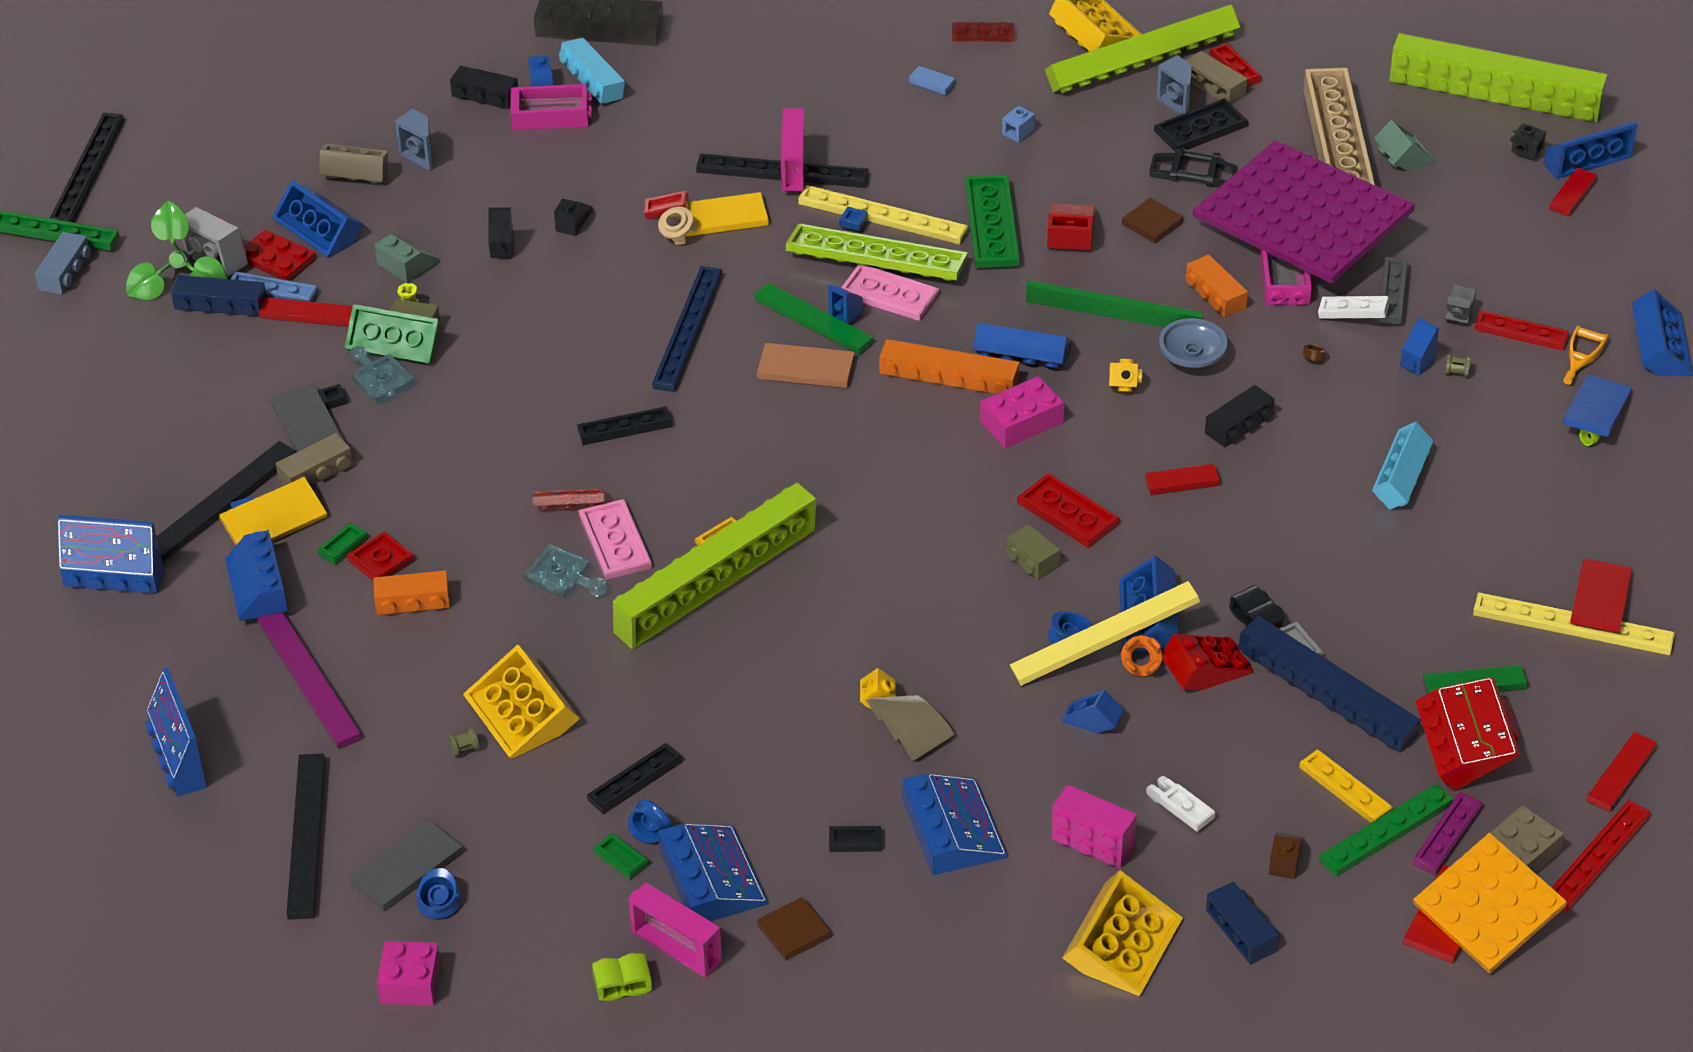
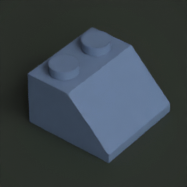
(1174, 84)
(415, 138)

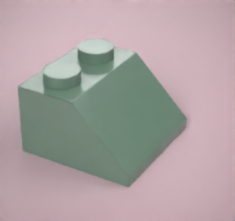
(1402, 147)
(403, 257)

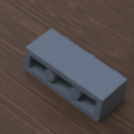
(62, 263)

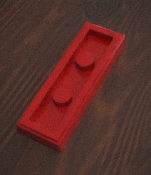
(1230, 58)
(1572, 191)
(1182, 479)

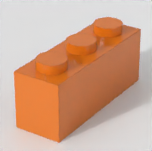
(1216, 286)
(411, 592)

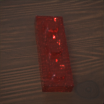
(982, 32)
(568, 498)

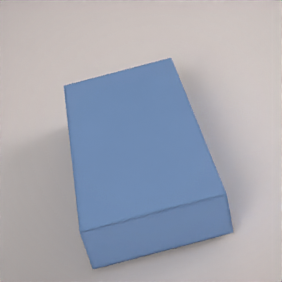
(932, 80)

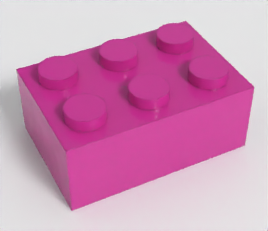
(1021, 412)
(1093, 826)

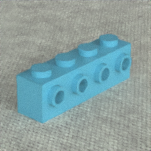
(592, 70)
(1402, 466)

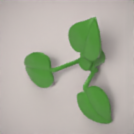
(170, 224)

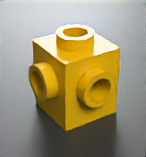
(1116, 379)
(876, 685)

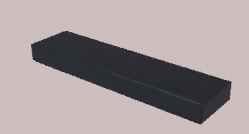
(624, 425)
(634, 778)

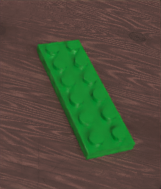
(991, 221)

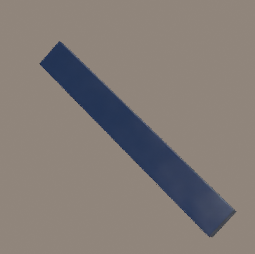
(687, 329)

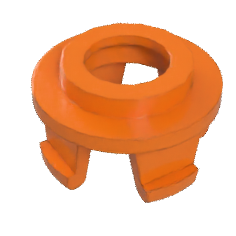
(1151, 646)

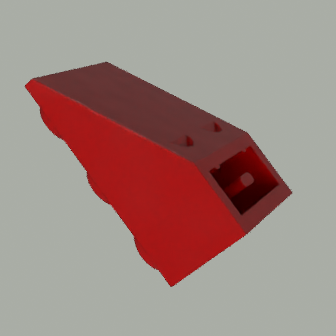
(1070, 226)
(1204, 661)

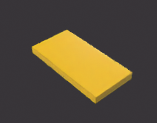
(728, 213)
(277, 511)

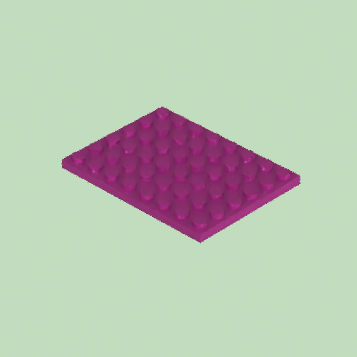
(1303, 211)

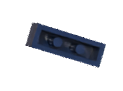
(1242, 922)

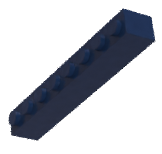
(1329, 684)

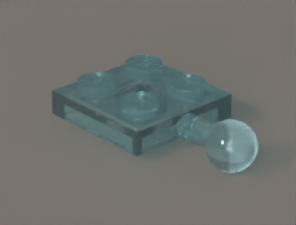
(368, 377)
(561, 582)

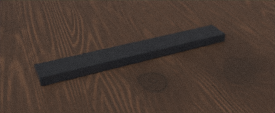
(87, 167)
(772, 170)
(219, 501)
(306, 836)

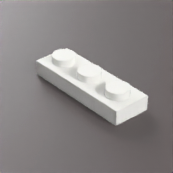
(1354, 307)

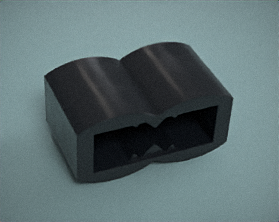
(1253, 603)

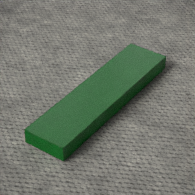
(1506, 678)

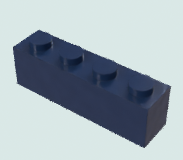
(218, 295)

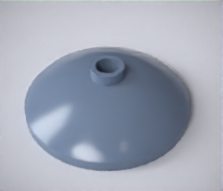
(1193, 342)

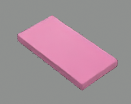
(891, 291)
(615, 539)

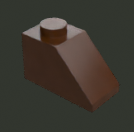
(1285, 855)

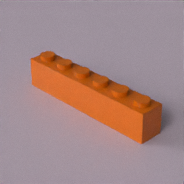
(948, 367)

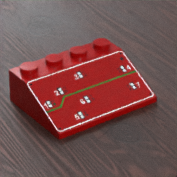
(1467, 731)

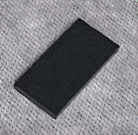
(1201, 125)

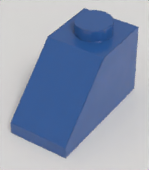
(540, 71)
(844, 304)
(1420, 347)
(1094, 712)

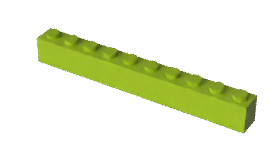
(1142, 48)

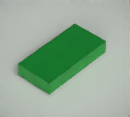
(342, 544)
(621, 856)

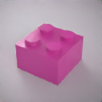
(408, 973)

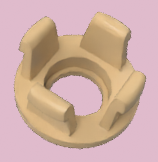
(678, 232)

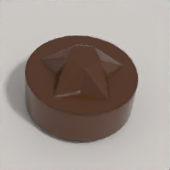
(1314, 352)

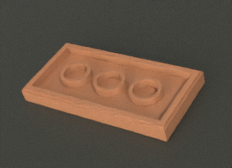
(805, 365)

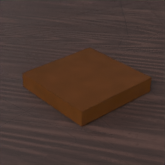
(1152, 220)
(793, 928)

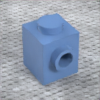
(1018, 124)

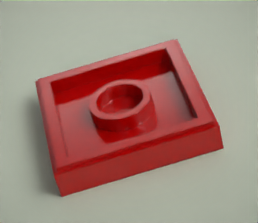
(381, 556)

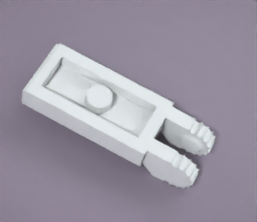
(1181, 803)

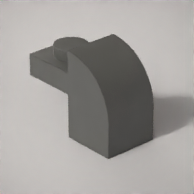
(1460, 304)

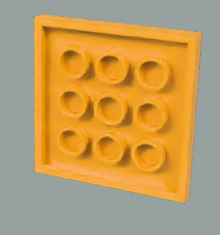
(1489, 902)

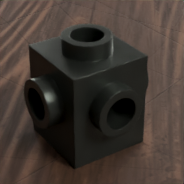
(1528, 141)

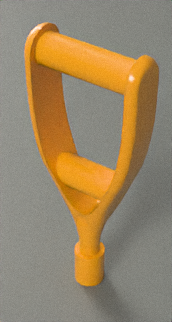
(1578, 359)

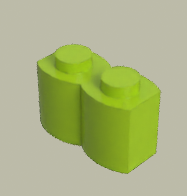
(621, 976)

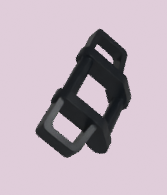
(1177, 158)

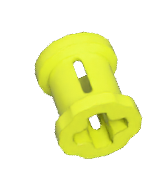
(410, 292)

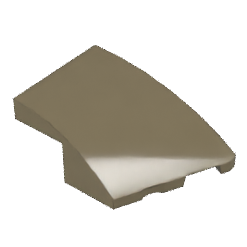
(912, 722)

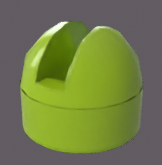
(1586, 440)

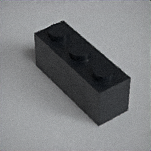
(483, 86)
(1239, 416)

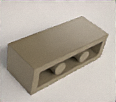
(1216, 78)
(353, 163)
(316, 461)

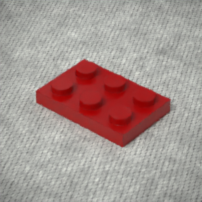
(278, 255)

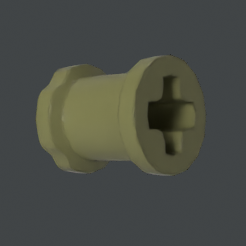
(1457, 365)
(463, 741)

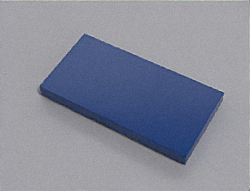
(1597, 405)

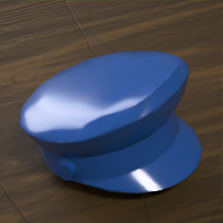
(1065, 625)
(647, 820)
(438, 894)

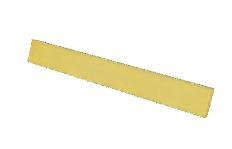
(885, 214)
(1559, 621)
(1104, 633)

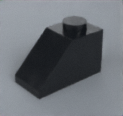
(571, 216)
(500, 232)

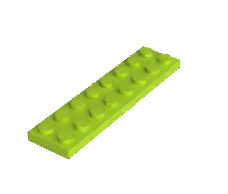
(877, 252)

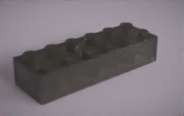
(600, 20)

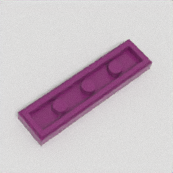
(1447, 833)

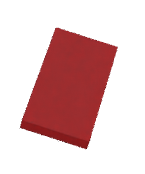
(1068, 510)
(1601, 595)
(1429, 938)

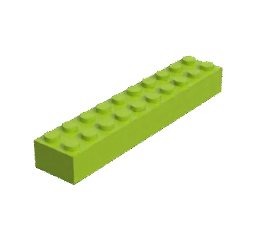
(1498, 77)
(704, 569)

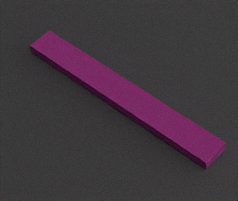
(309, 679)

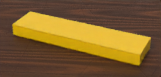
(1345, 786)

